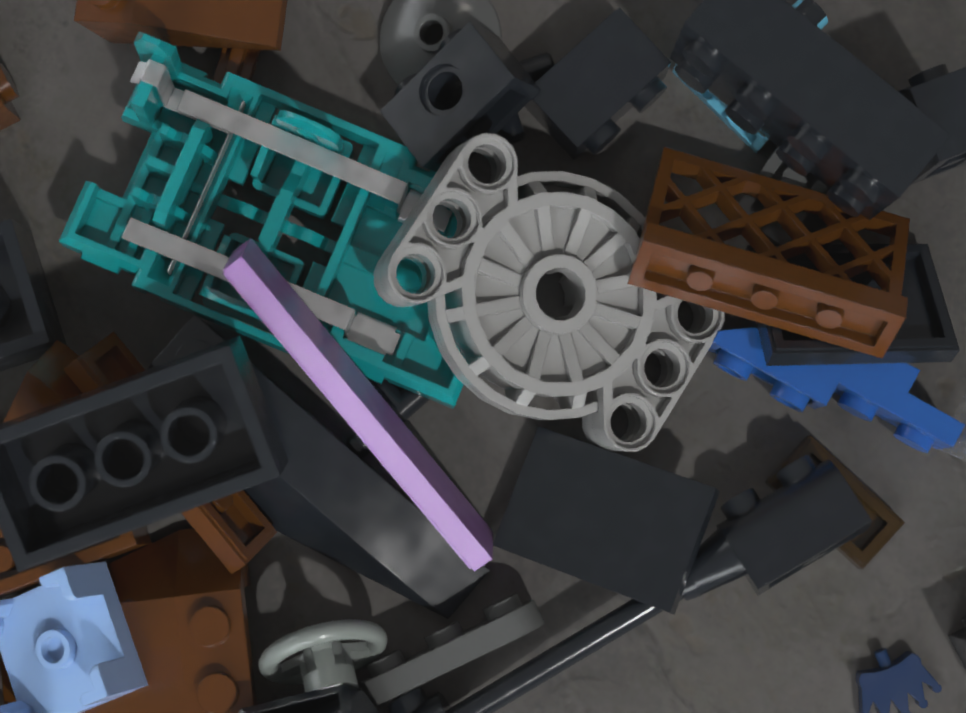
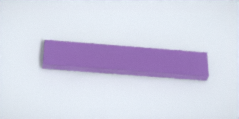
(359, 403)

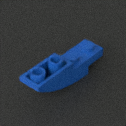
(863, 389)

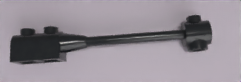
(758, 540)

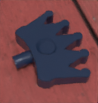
(893, 683)

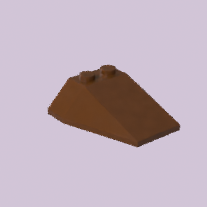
(185, 627)

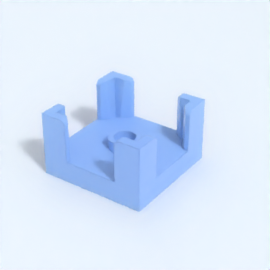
(68, 643)

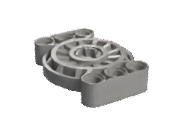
(486, 302)

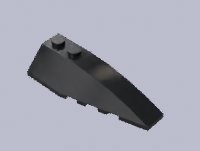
(342, 503)

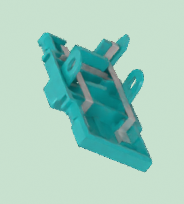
(211, 136)

